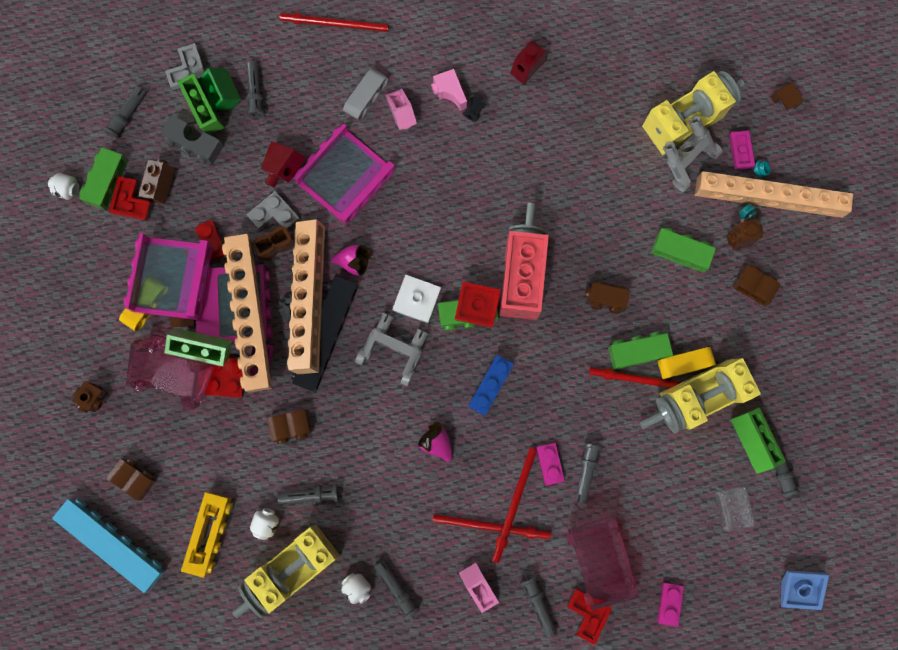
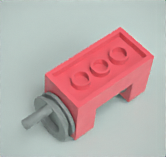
(524, 269)

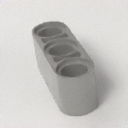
(365, 94)

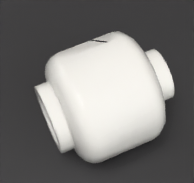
(63, 186)
(264, 524)
(356, 588)

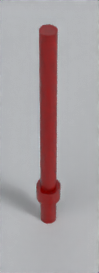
(298, 18)
(610, 374)
(529, 532)
(502, 542)

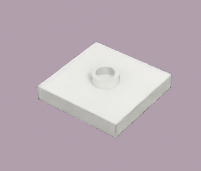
(416, 299)

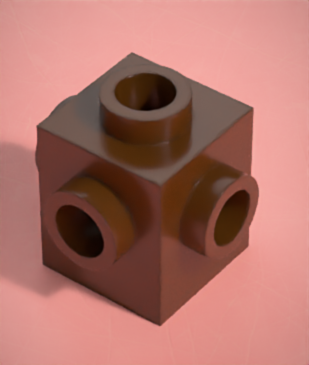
(89, 397)

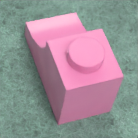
(448, 87)
(401, 109)
(478, 587)

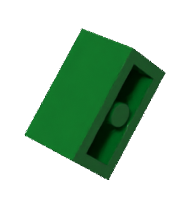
(220, 89)

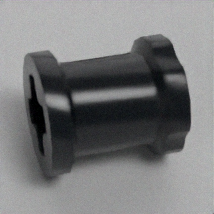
(474, 109)

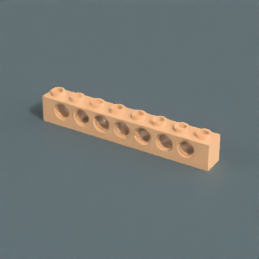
(773, 194)
(233, 246)
(312, 304)

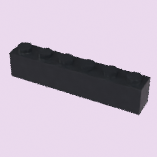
(333, 315)

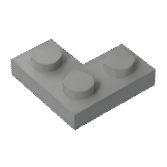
(190, 64)
(272, 208)

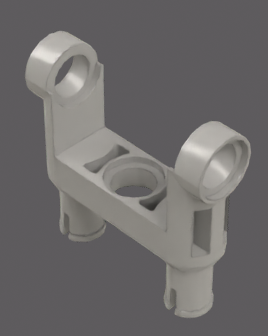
(680, 159)
(379, 336)

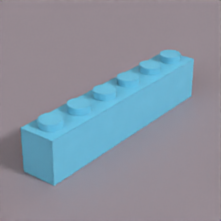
(109, 545)

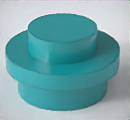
(762, 169)
(748, 212)

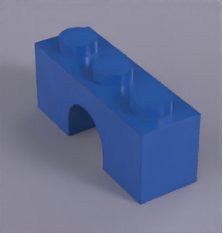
(490, 385)

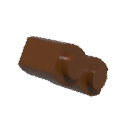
(269, 245)
(756, 285)
(288, 426)
(131, 479)

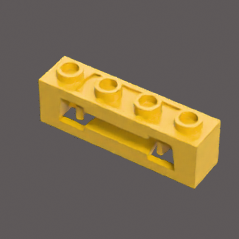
(213, 546)

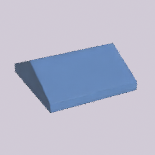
(803, 589)

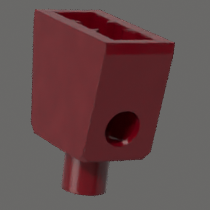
(530, 59)
(281, 163)

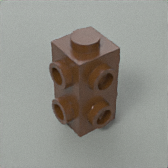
(156, 181)
(745, 233)
(601, 296)

